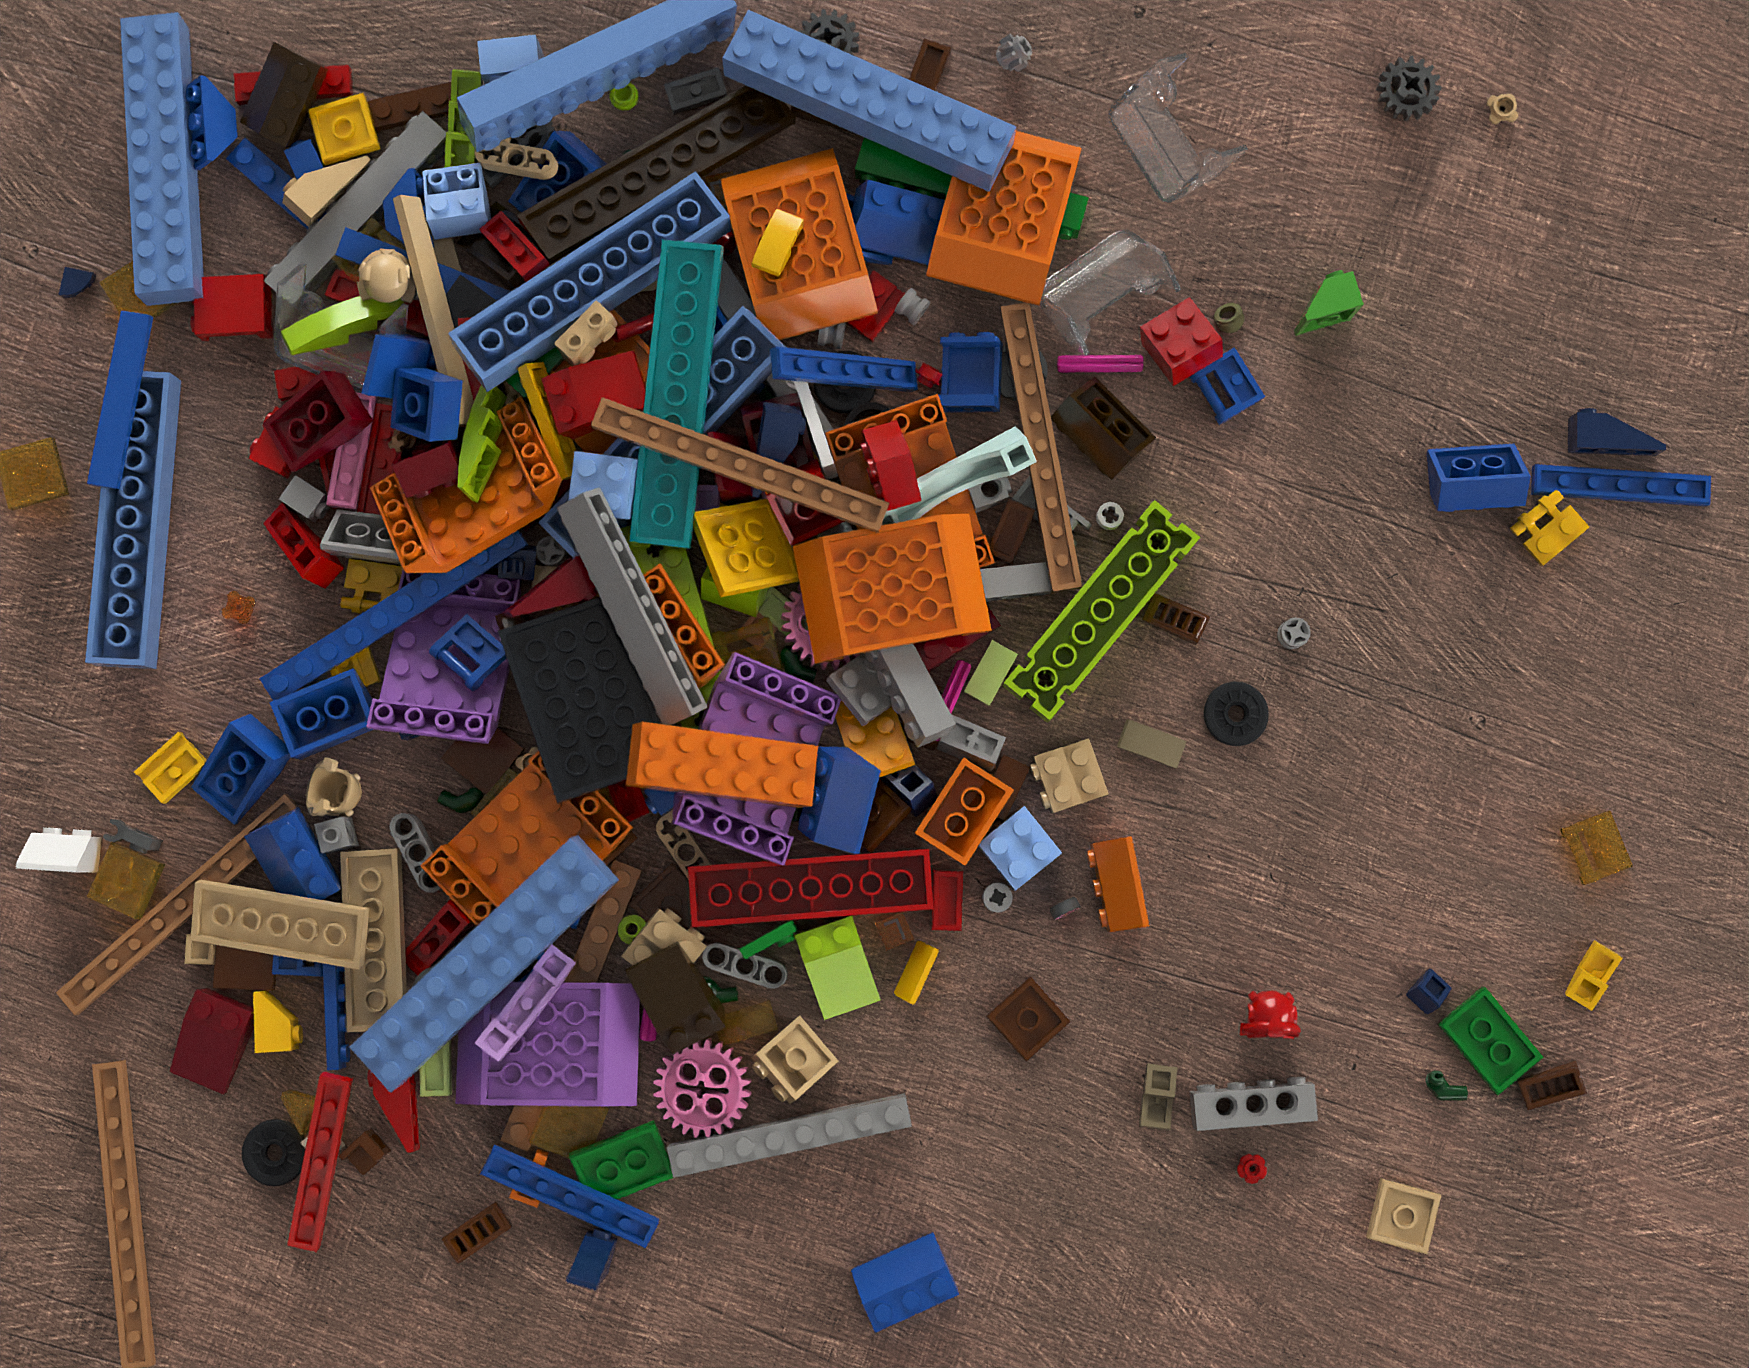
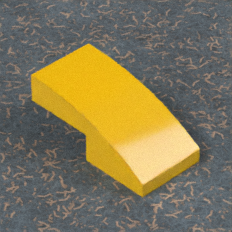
(777, 242)
(1592, 975)

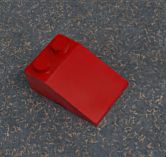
(578, 389)

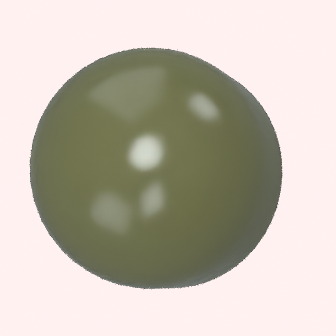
(1232, 324)

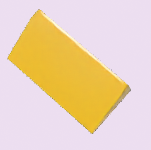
(916, 972)

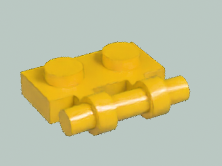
(1554, 535)
(369, 577)

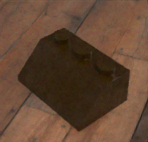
(283, 95)
(1102, 427)

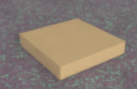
(1403, 1216)

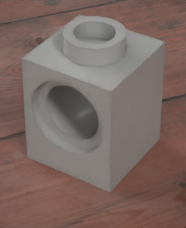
(305, 499)
(983, 502)
(336, 835)

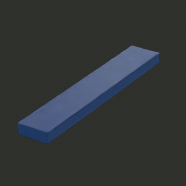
(357, 246)
(843, 369)
(120, 400)
(1621, 485)
(569, 1196)

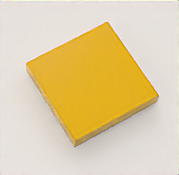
(344, 129)

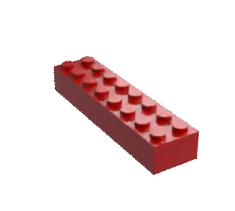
(810, 888)

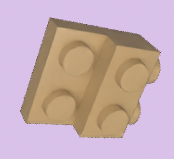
(585, 334)
(1068, 776)
(660, 933)
(793, 1060)

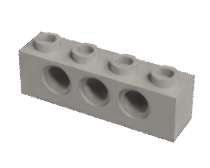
(1301, 1106)

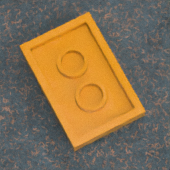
(878, 742)

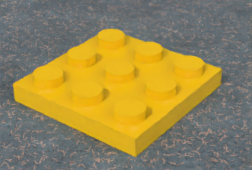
(745, 547)

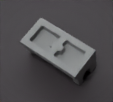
(972, 743)

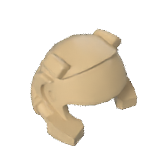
(386, 277)
(332, 790)

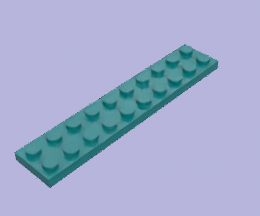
(677, 387)

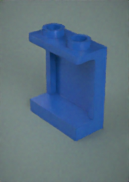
(971, 372)

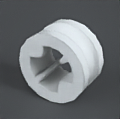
(1101, 520)

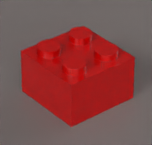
(1181, 341)
(890, 465)
(800, 521)

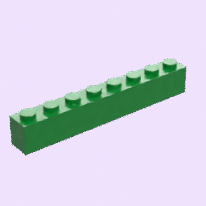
(898, 170)

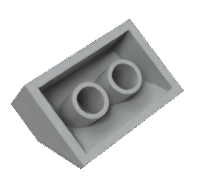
(359, 537)

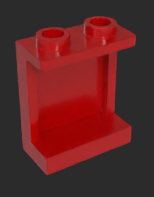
(233, 307)

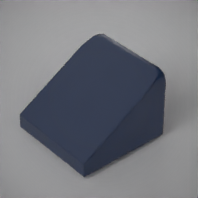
(1429, 992)

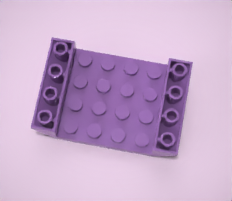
(426, 694)
(759, 704)
(571, 1055)

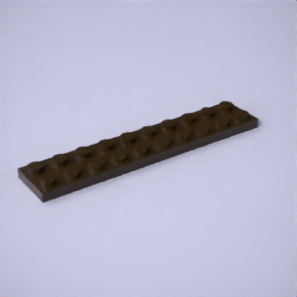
(632, 180)

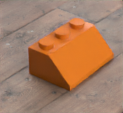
(964, 811)
(1118, 885)

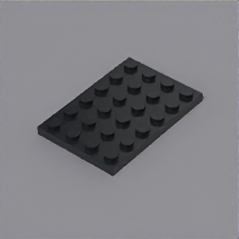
(578, 695)

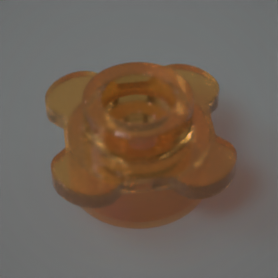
(246, 603)

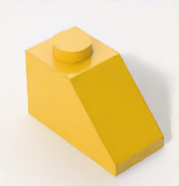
(274, 1025)

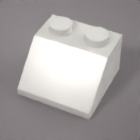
(61, 852)

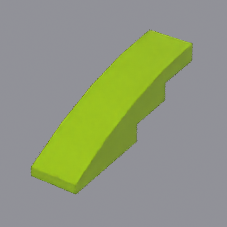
(458, 145)
(335, 324)
(478, 447)

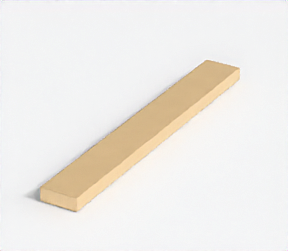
(432, 294)

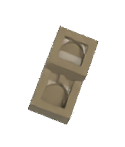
(1151, 744)
(1158, 1097)

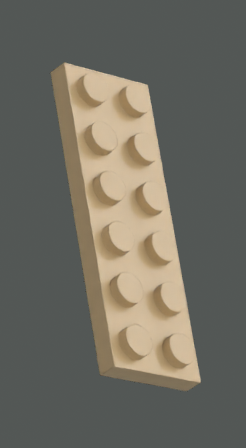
(375, 882)
(279, 924)

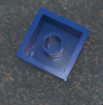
(426, 404)

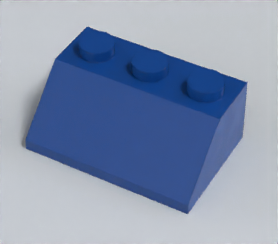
(896, 221)
(1477, 477)
(323, 714)
(841, 799)
(293, 857)
(904, 1282)

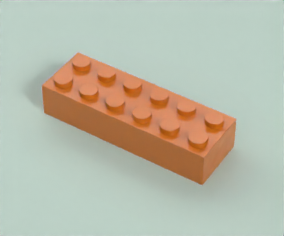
(721, 765)

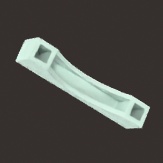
(991, 460)

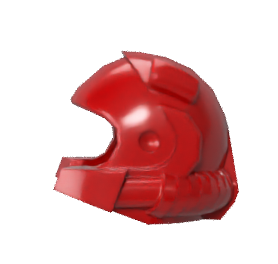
(1271, 1016)

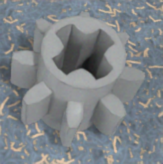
(1014, 52)

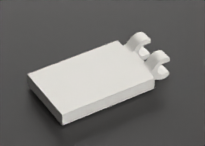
(815, 426)

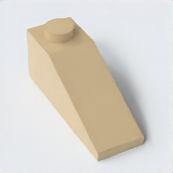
(318, 189)

